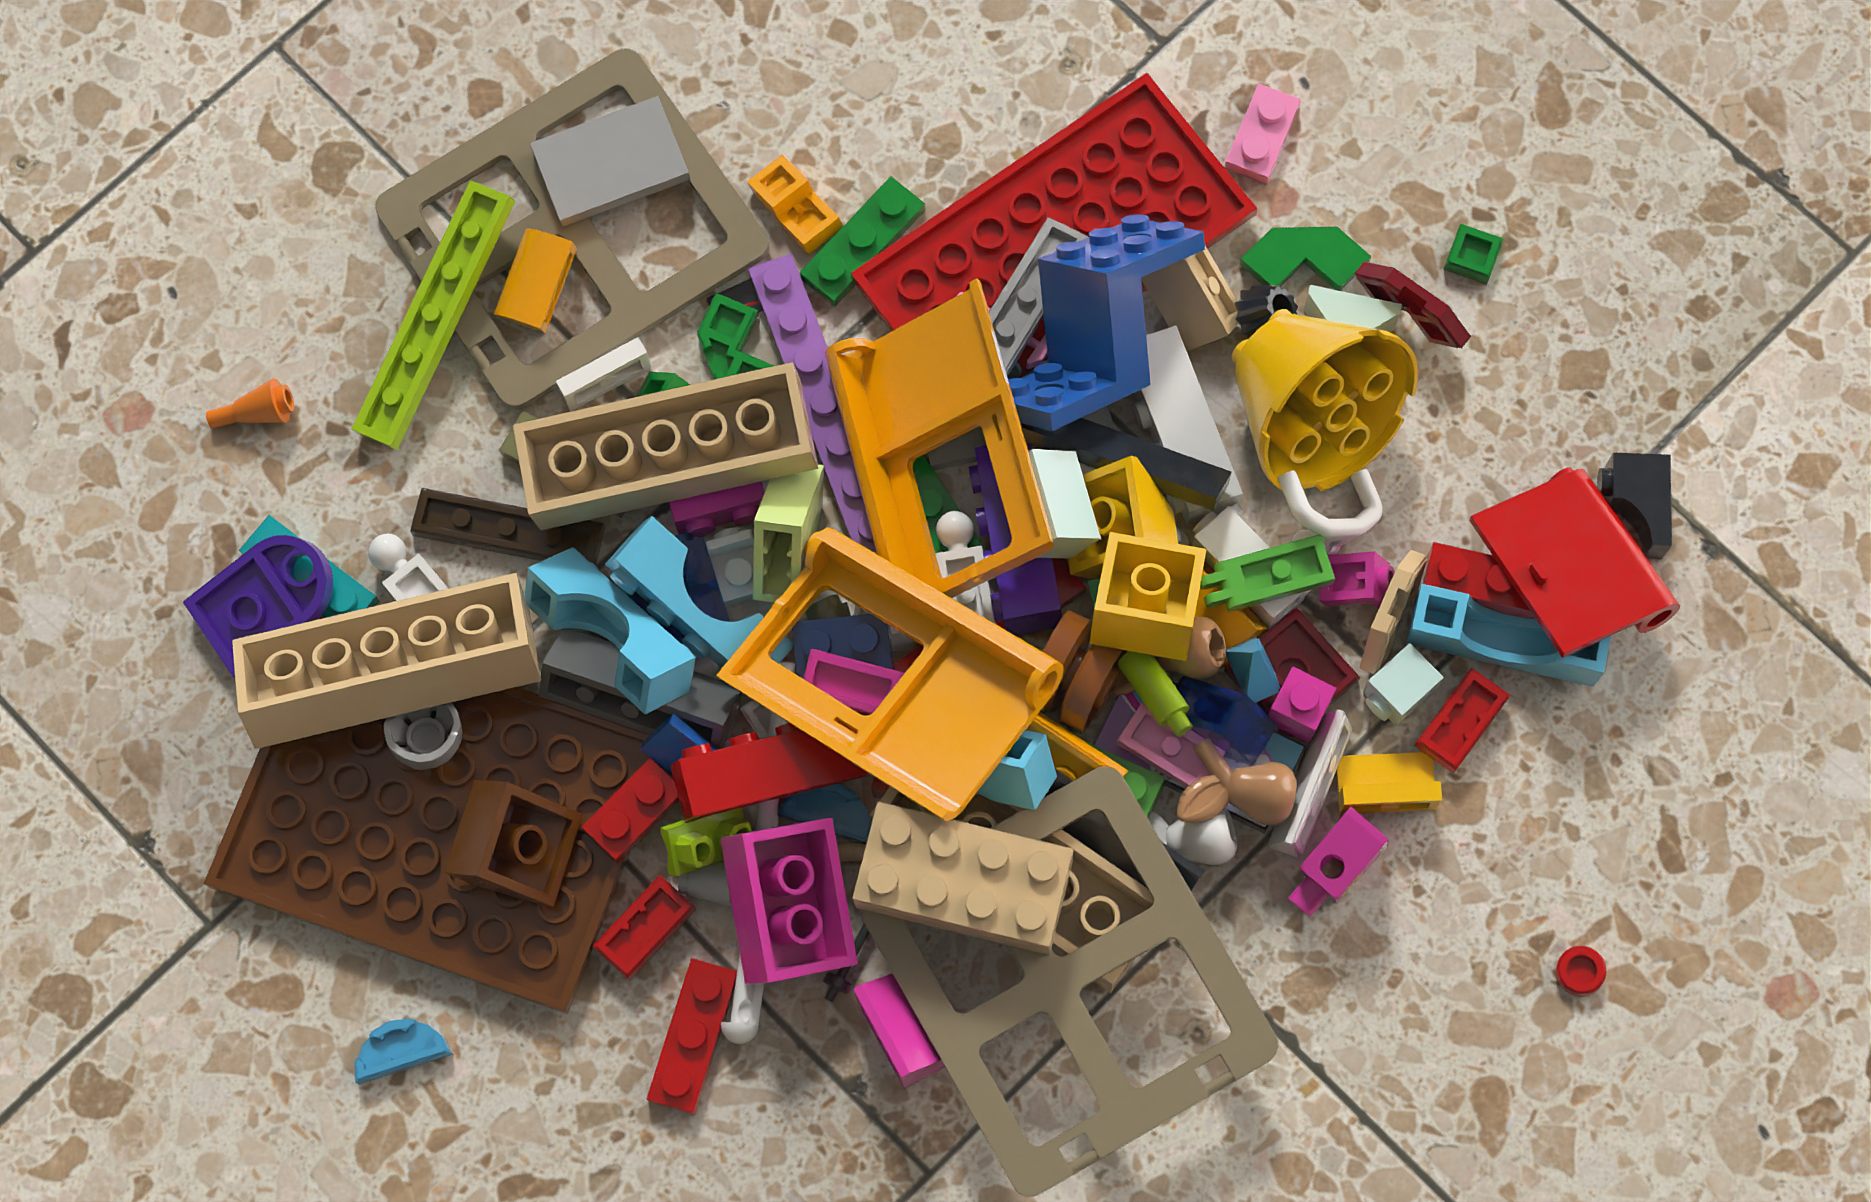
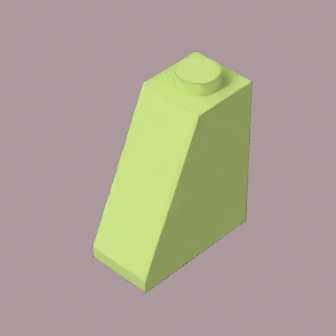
(781, 529)

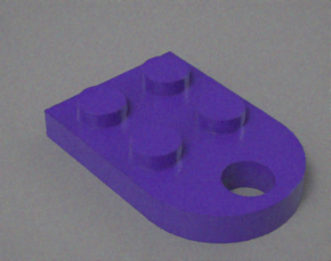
(261, 594)

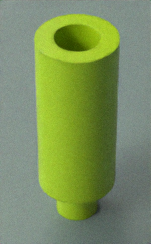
(1156, 691)

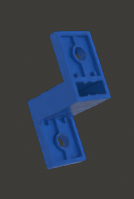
(1097, 319)

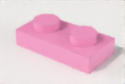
(1262, 133)
(1162, 748)

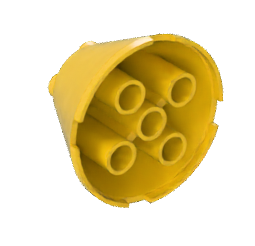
(1322, 395)

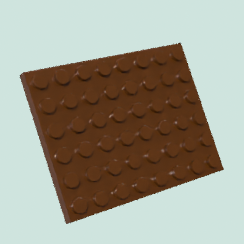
(364, 842)

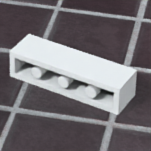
(1181, 417)

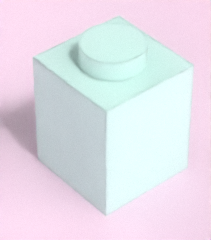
(1401, 685)

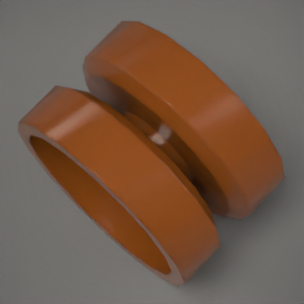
(1085, 676)

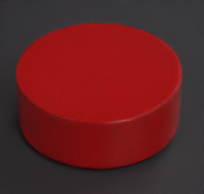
(1581, 971)

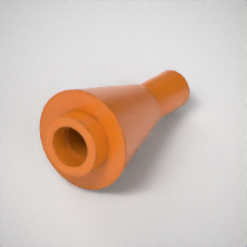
(264, 404)

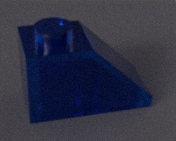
(1227, 719)

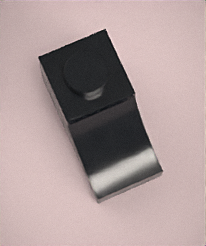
(1640, 492)

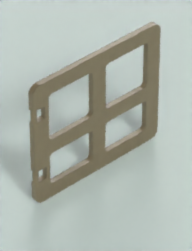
(631, 309)
(1054, 988)

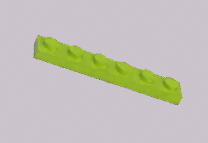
(433, 315)

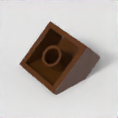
(513, 842)

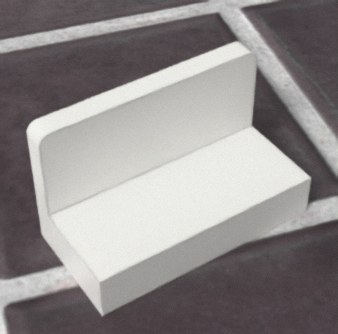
(604, 374)

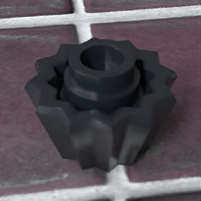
(1260, 304)

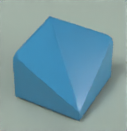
(1253, 669)

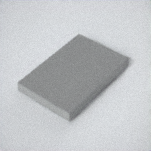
(610, 161)

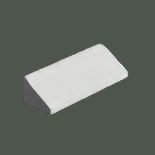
(1313, 783)

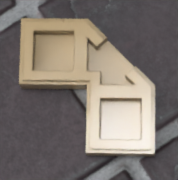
(1397, 599)

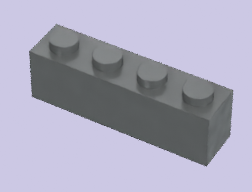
(582, 676)

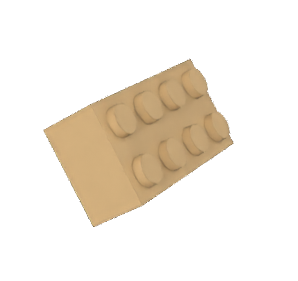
(963, 878)

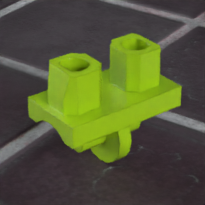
(698, 841)

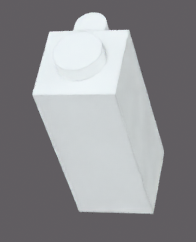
(1229, 537)

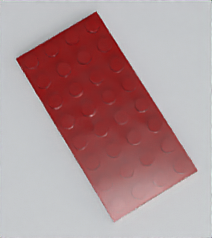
(1109, 164)

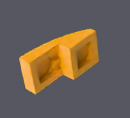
(794, 204)

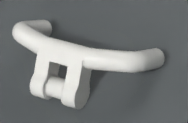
(1333, 531)

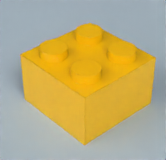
(1147, 596)

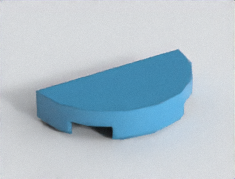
(834, 802)
(398, 1047)

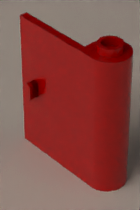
(1574, 562)

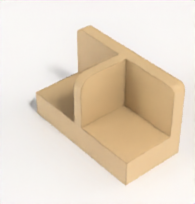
(1194, 299)

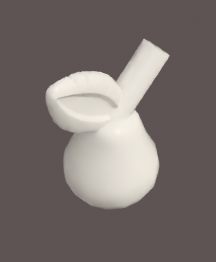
(1202, 842)

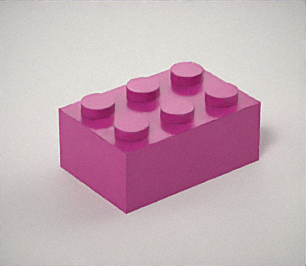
(788, 901)

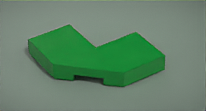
(1322, 249)
(725, 335)

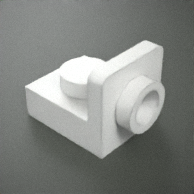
(733, 564)

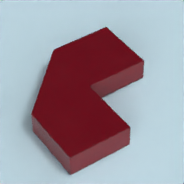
(1428, 312)

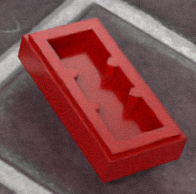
(1462, 720)
(644, 927)

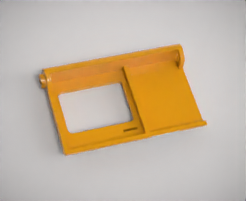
(915, 395)
(949, 711)

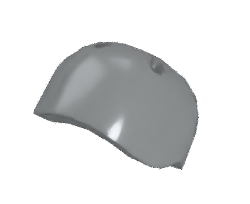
(426, 737)

